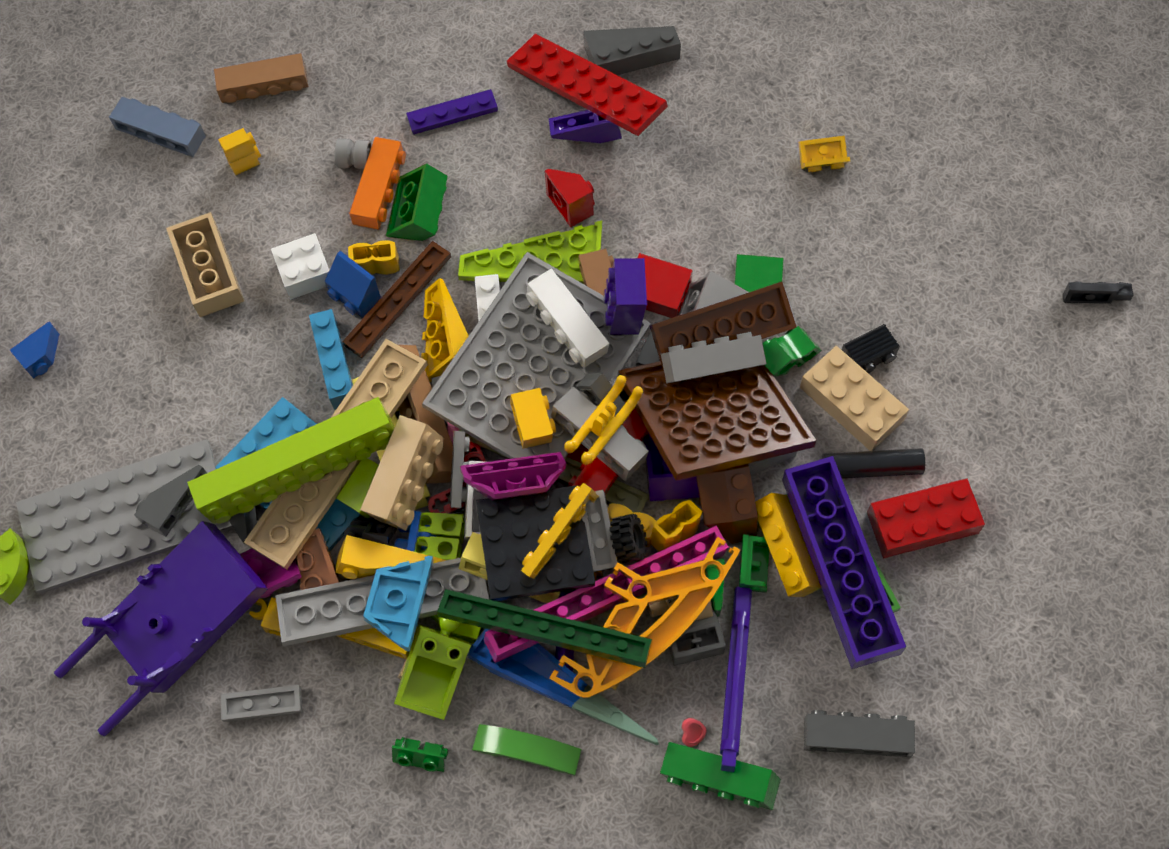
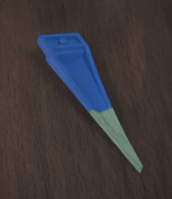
(532, 670)

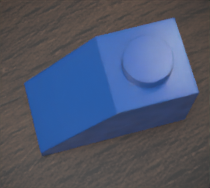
(37, 350)

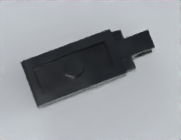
(1097, 292)

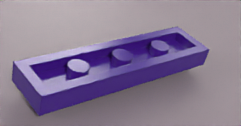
(452, 111)

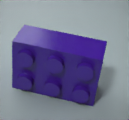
(625, 296)

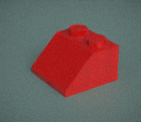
(570, 195)

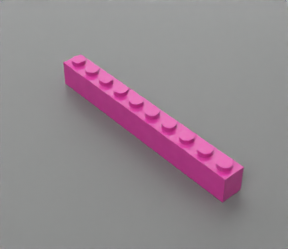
(594, 600)

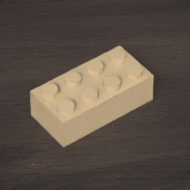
(205, 265)
(854, 398)
(403, 473)

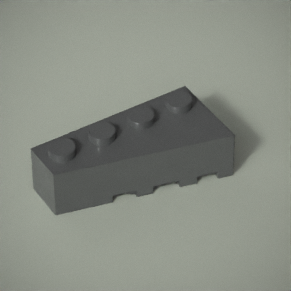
(631, 48)

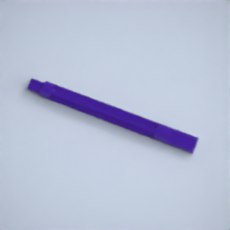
(735, 678)

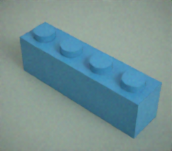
(331, 356)

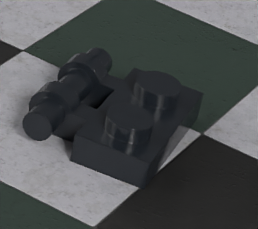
(370, 530)

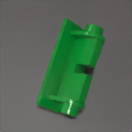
(407, 753)

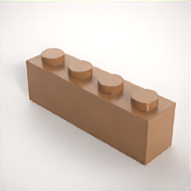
(261, 78)
(595, 269)

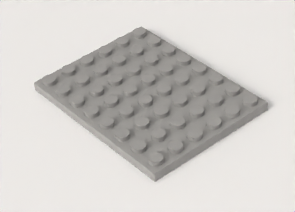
(517, 353)

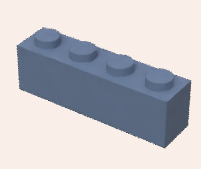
(157, 126)

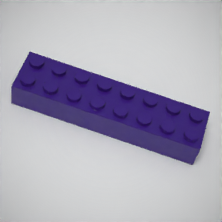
(843, 563)

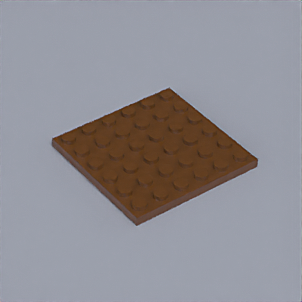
(717, 418)

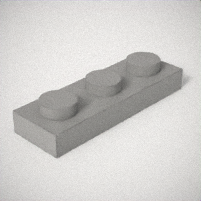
(457, 492)
(598, 534)
(261, 703)

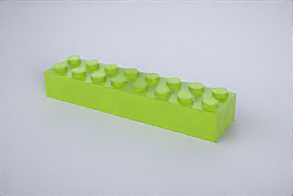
(292, 462)

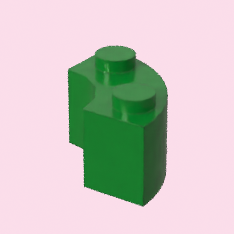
(789, 350)

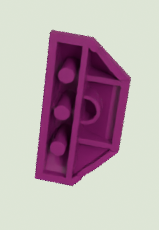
(514, 476)

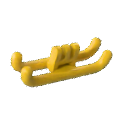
(603, 421)

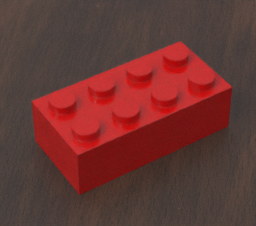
(925, 518)

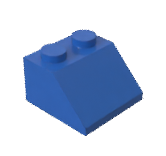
(352, 285)

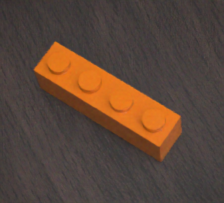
(377, 183)

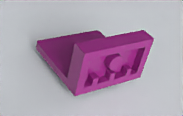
(271, 573)

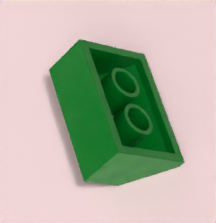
(417, 204)

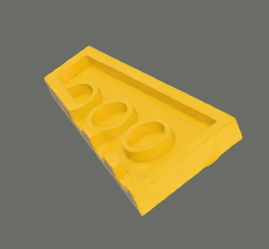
(559, 531)

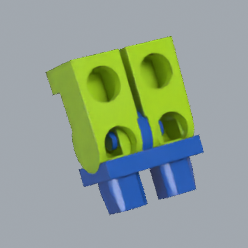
(434, 535)

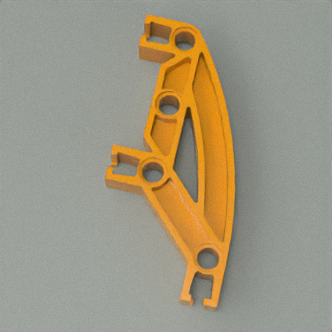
(693, 595)

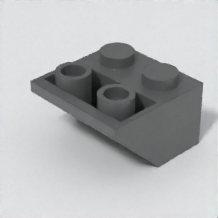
(699, 641)

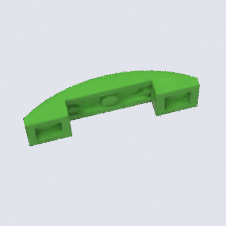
(527, 748)

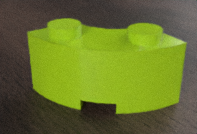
(13, 566)

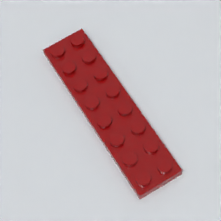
(587, 84)

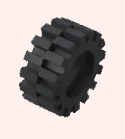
(628, 538)

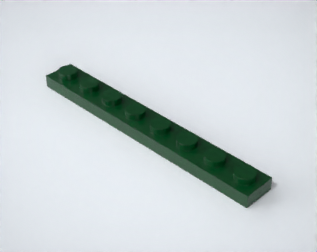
(545, 628)

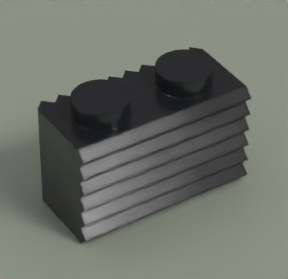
(872, 348)

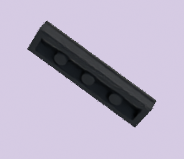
(879, 463)

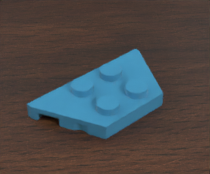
(398, 599)

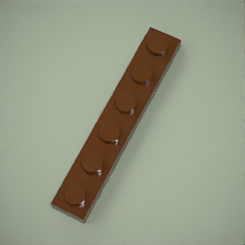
(396, 299)

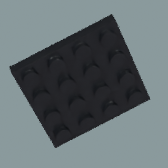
(512, 530)

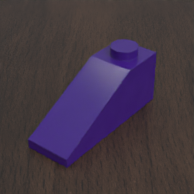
(584, 127)

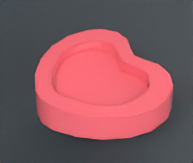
(693, 731)

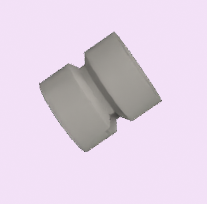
(352, 153)

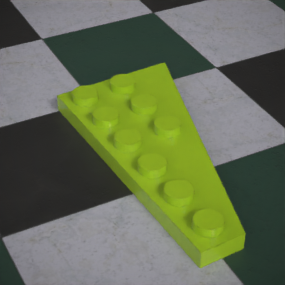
(554, 248)

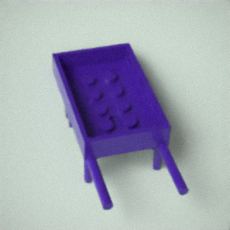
(194, 600)

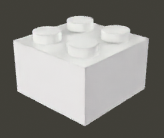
(301, 266)

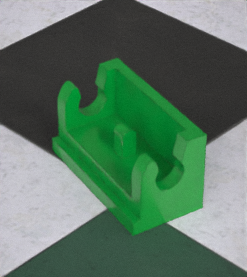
(754, 563)

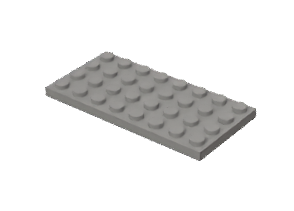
(93, 523)

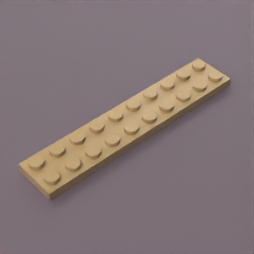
(296, 514)

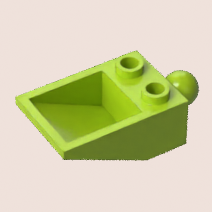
(432, 674)

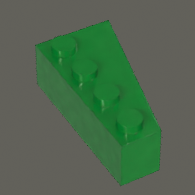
(702, 770)

